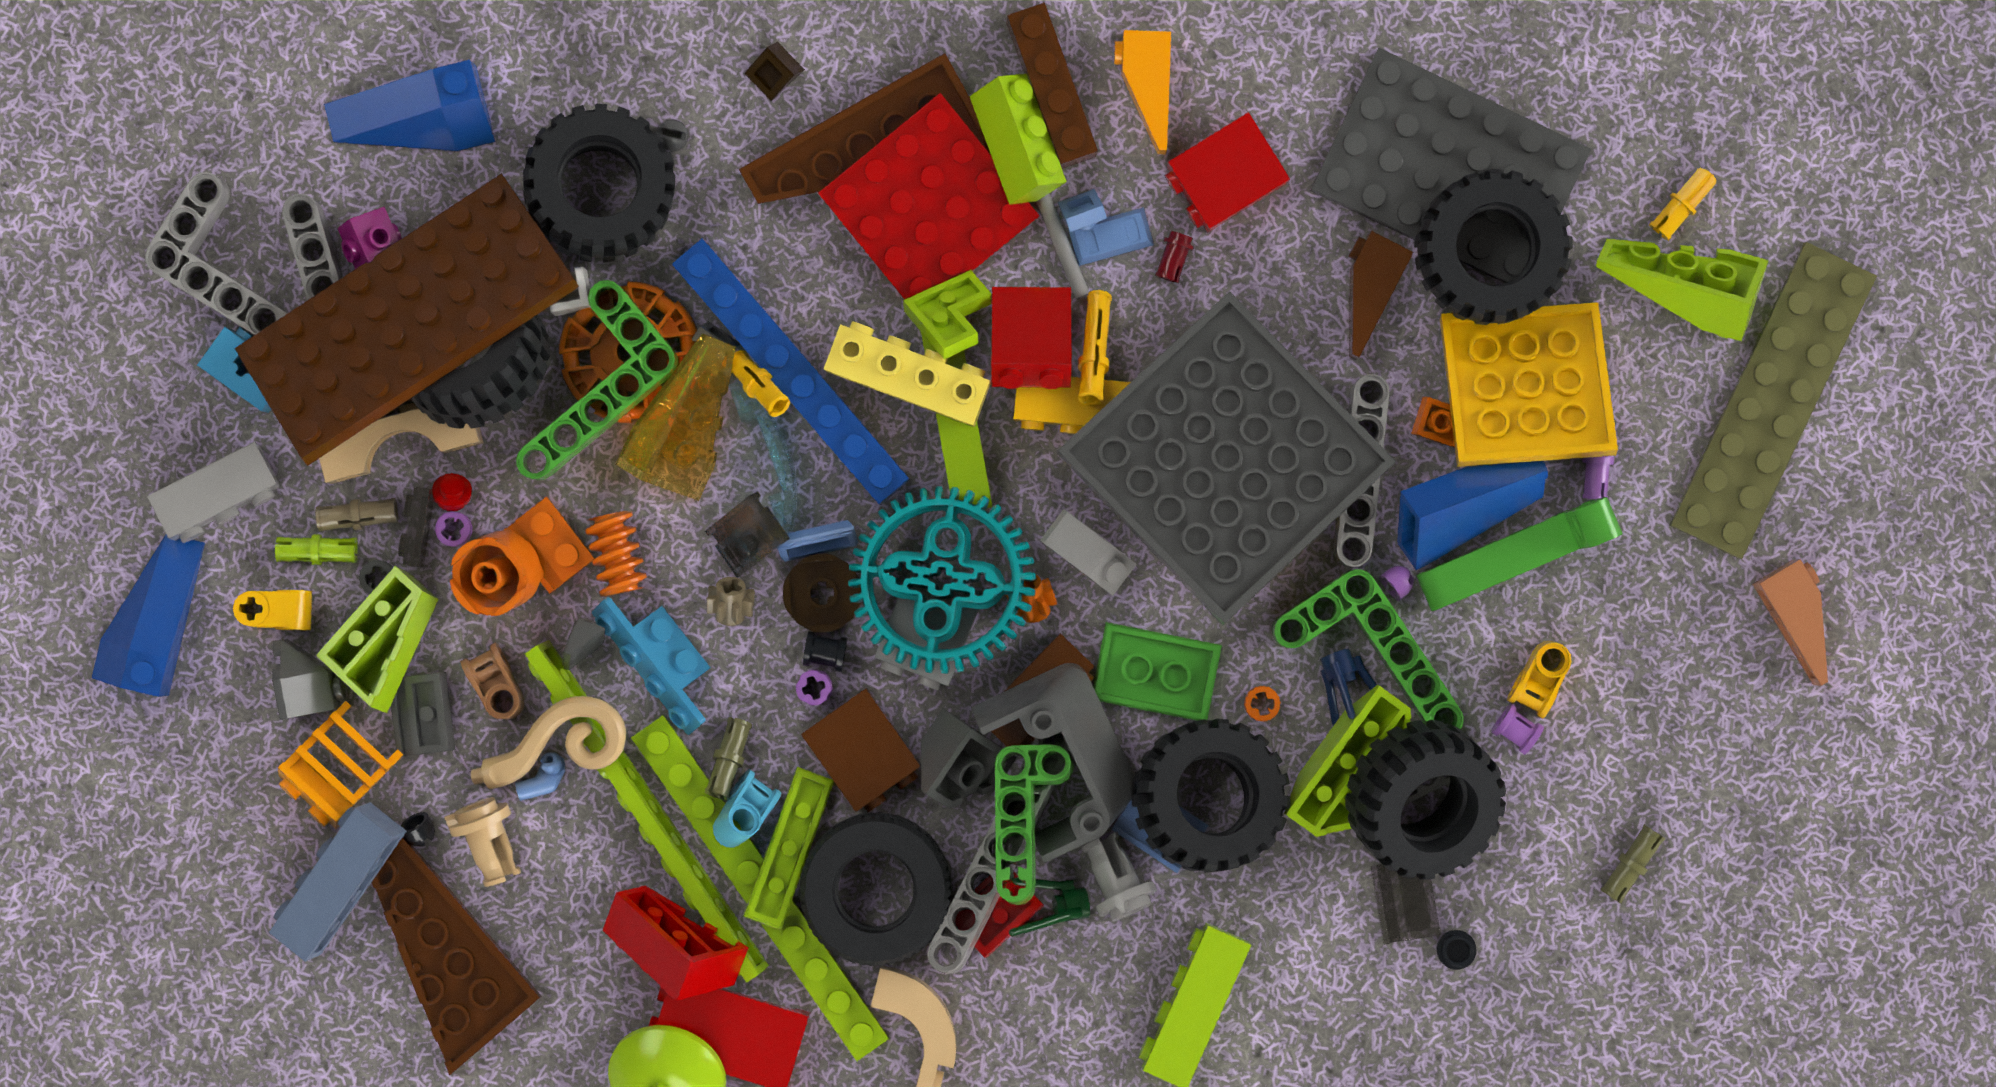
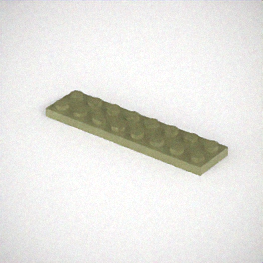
(1773, 400)

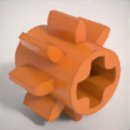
(1040, 603)

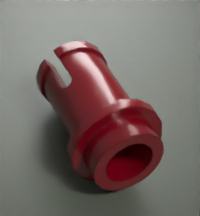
(1174, 256)

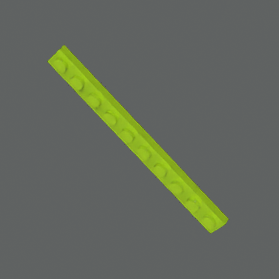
(654, 822)
(795, 940)

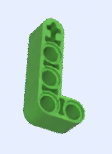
(1024, 823)

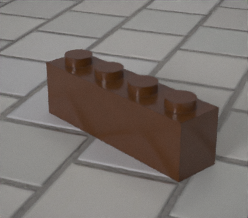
(1052, 84)

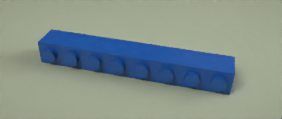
(791, 371)

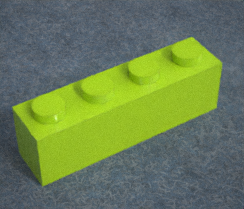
(1195, 1006)

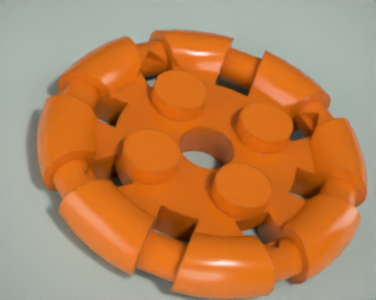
(605, 346)

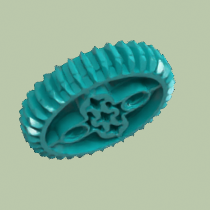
(922, 608)

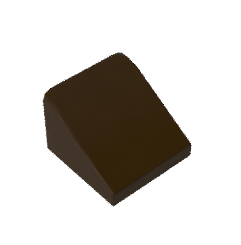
(774, 70)

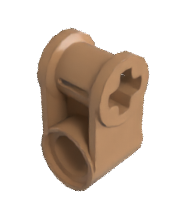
(493, 680)

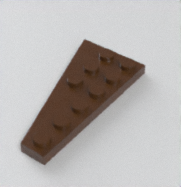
(829, 148)
(452, 961)

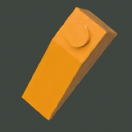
(1147, 78)

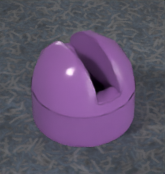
(1400, 580)

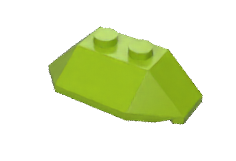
(1321, 785)

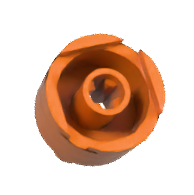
(516, 571)

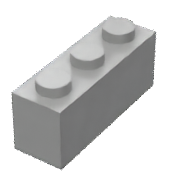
(214, 493)

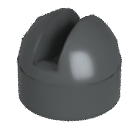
(670, 142)

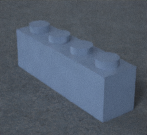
(336, 881)

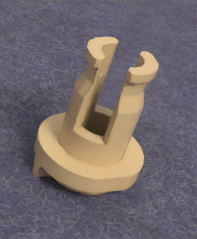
(486, 838)

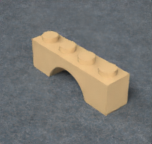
(356, 454)

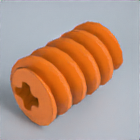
(615, 553)

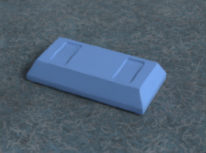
(1112, 237)
(818, 540)

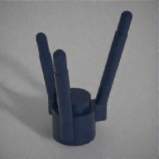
(1338, 671)

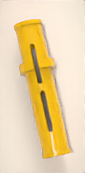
(1093, 362)

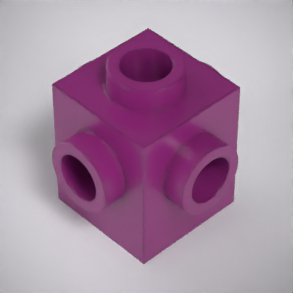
(367, 236)

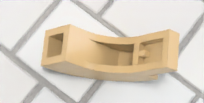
(920, 1004)

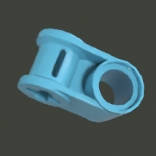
(748, 805)

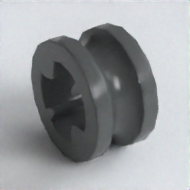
(368, 569)

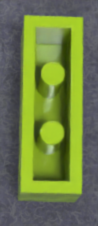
(1017, 138)

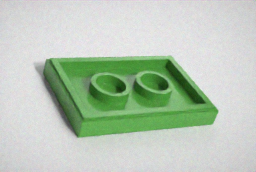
(1156, 672)

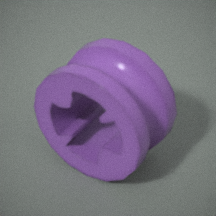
(465, 532)

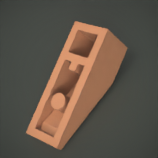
(1797, 610)

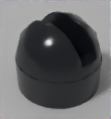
(417, 835)

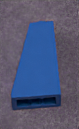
(1462, 505)

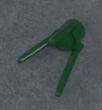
(1067, 906)

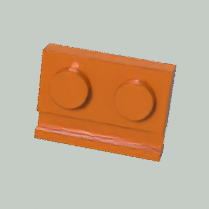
(555, 543)

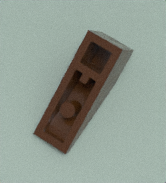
(1373, 279)

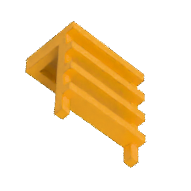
(325, 794)

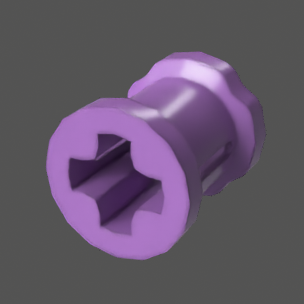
(804, 681)
(1517, 729)

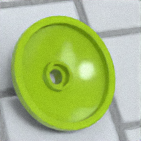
(665, 1059)

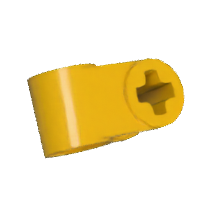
(280, 609)
(1539, 680)

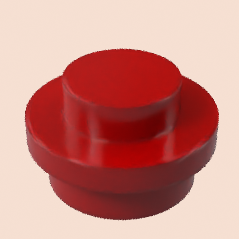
(451, 491)

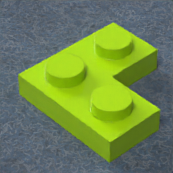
(942, 312)

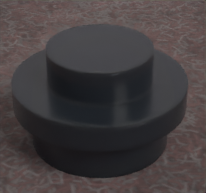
(1456, 949)

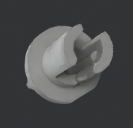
(1117, 879)

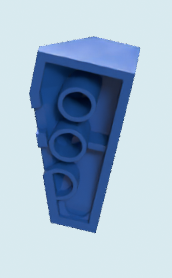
(425, 111)
(148, 630)

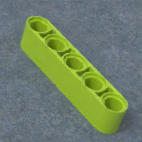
(962, 447)

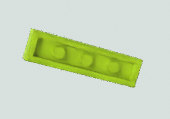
(788, 848)

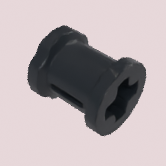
(824, 651)

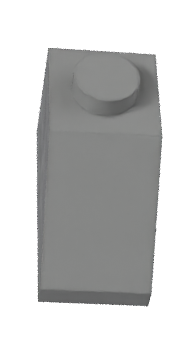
(1088, 552)

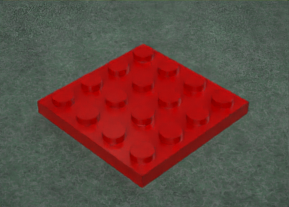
(926, 201)

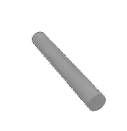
(1062, 246)

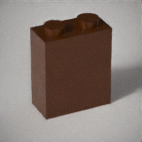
(862, 751)

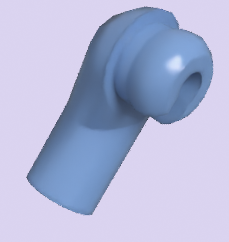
(546, 779)

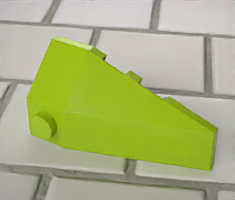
(1702, 290)

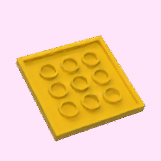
(1529, 387)

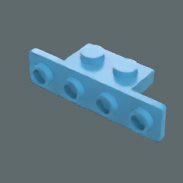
(661, 658)

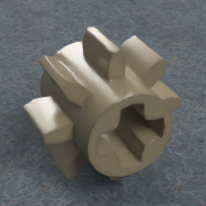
(730, 601)

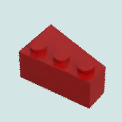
(671, 947)

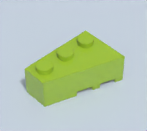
(381, 638)

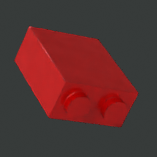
(1226, 173)
(1031, 337)

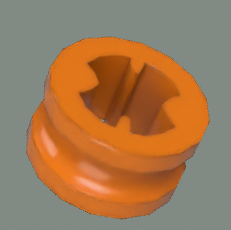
(1254, 712)

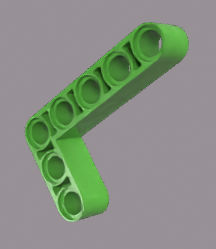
(608, 389)
(1520, 552)
(1381, 641)

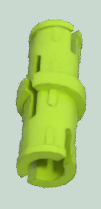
(316, 549)

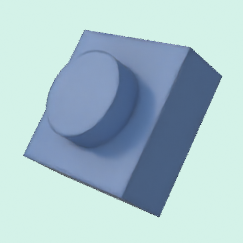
(1082, 211)

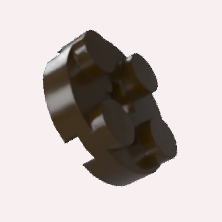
(805, 578)

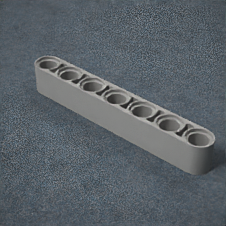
(986, 864)

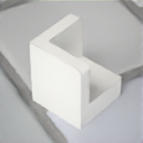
(576, 299)

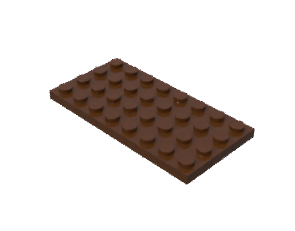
(405, 319)

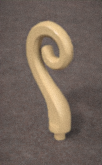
(512, 766)

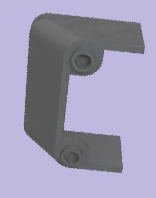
(1068, 704)

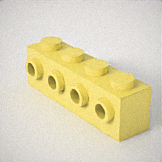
(906, 374)

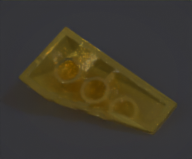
(678, 429)

